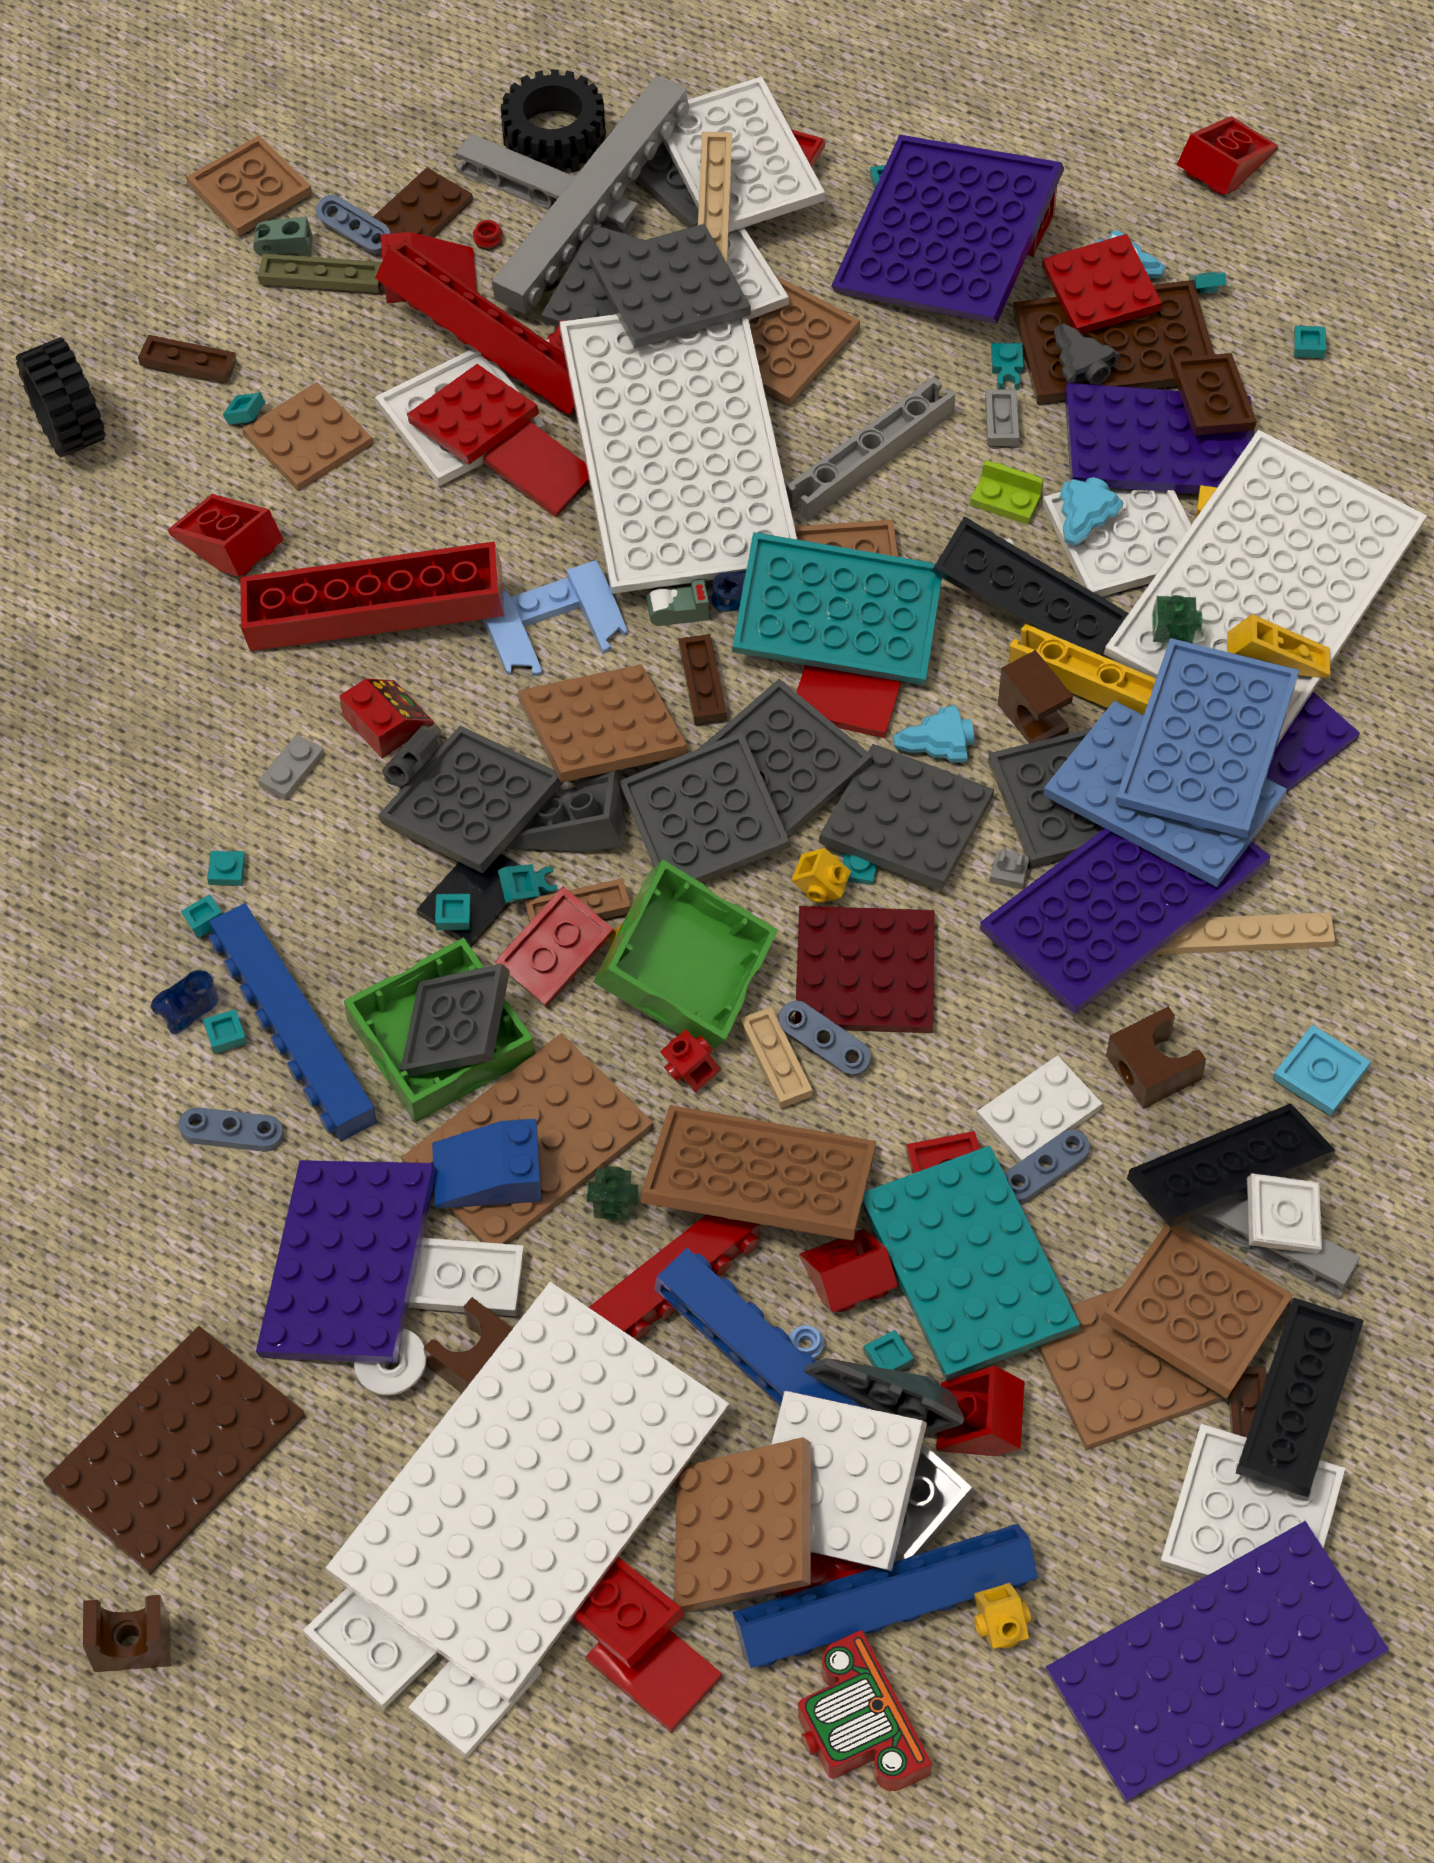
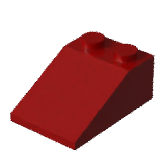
(1225, 154)
(452, 257)
(228, 533)

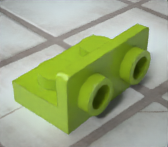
(1007, 492)

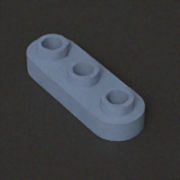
(347, 218)
(840, 1040)
(244, 1136)
(1060, 1158)

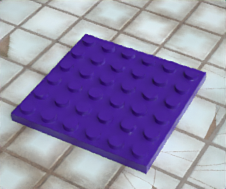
(948, 228)

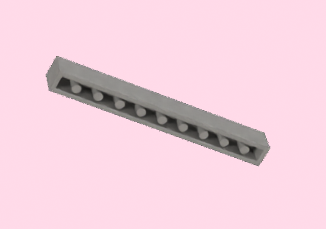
(590, 195)

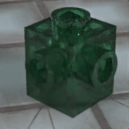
(1175, 618)
(612, 1193)

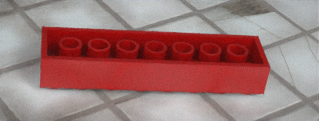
(371, 596)

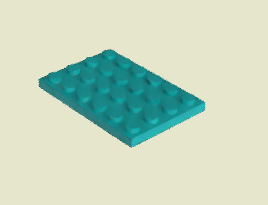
(837, 608)
(969, 1263)

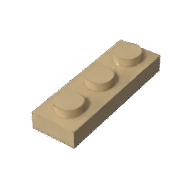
(776, 1057)

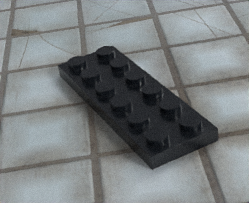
(1027, 588)
(1218, 1166)
(1300, 1397)

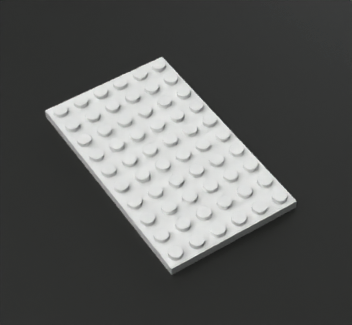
(675, 450)
(1278, 544)
(527, 1491)

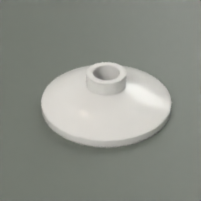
(386, 1382)

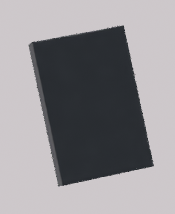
(485, 895)

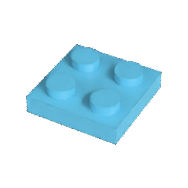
(1321, 1070)

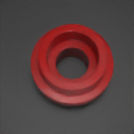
(485, 228)

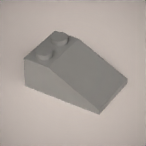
(933, 1503)

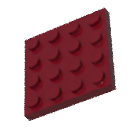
(867, 967)

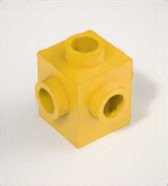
(821, 876)
(1001, 1616)

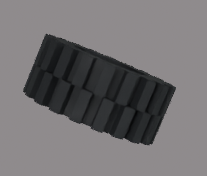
(554, 92)
(60, 397)

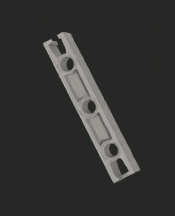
(530, 180)
(870, 449)
(1327, 1270)

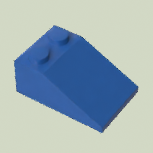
(488, 1166)

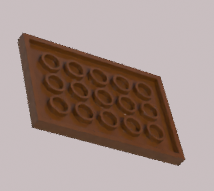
(1142, 342)
(174, 1449)

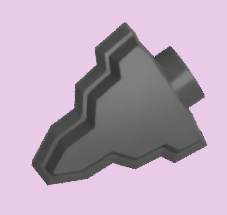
(1083, 357)
(412, 756)

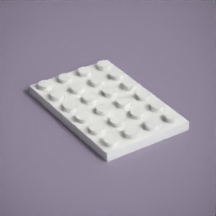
(766, 161)

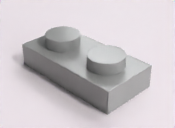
(1002, 417)
(291, 767)

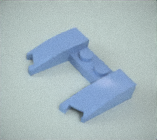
(582, 589)

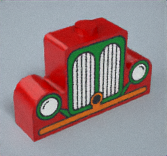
(861, 1719)

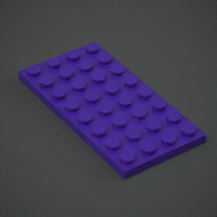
(1105, 914)
(1216, 1661)

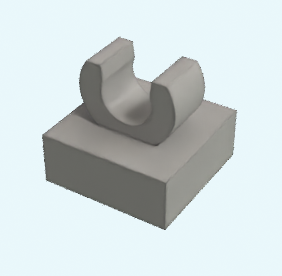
(1009, 869)

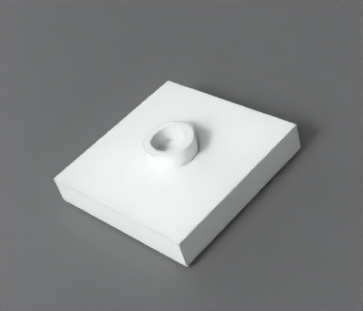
(1284, 1213)

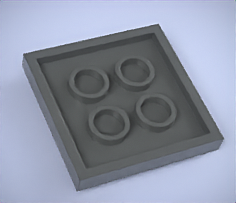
(455, 1020)

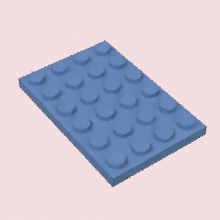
(1207, 737)
(1090, 784)

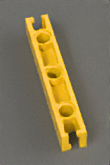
(1085, 671)

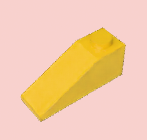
(1277, 645)

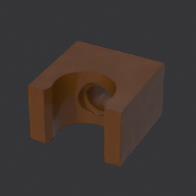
(1031, 697)
(1144, 1068)
(462, 1367)
(107, 1629)

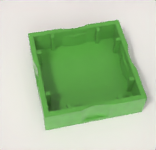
(685, 955)
(382, 1023)

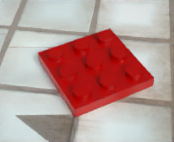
(1101, 284)
(473, 414)

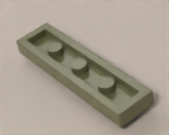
(319, 273)

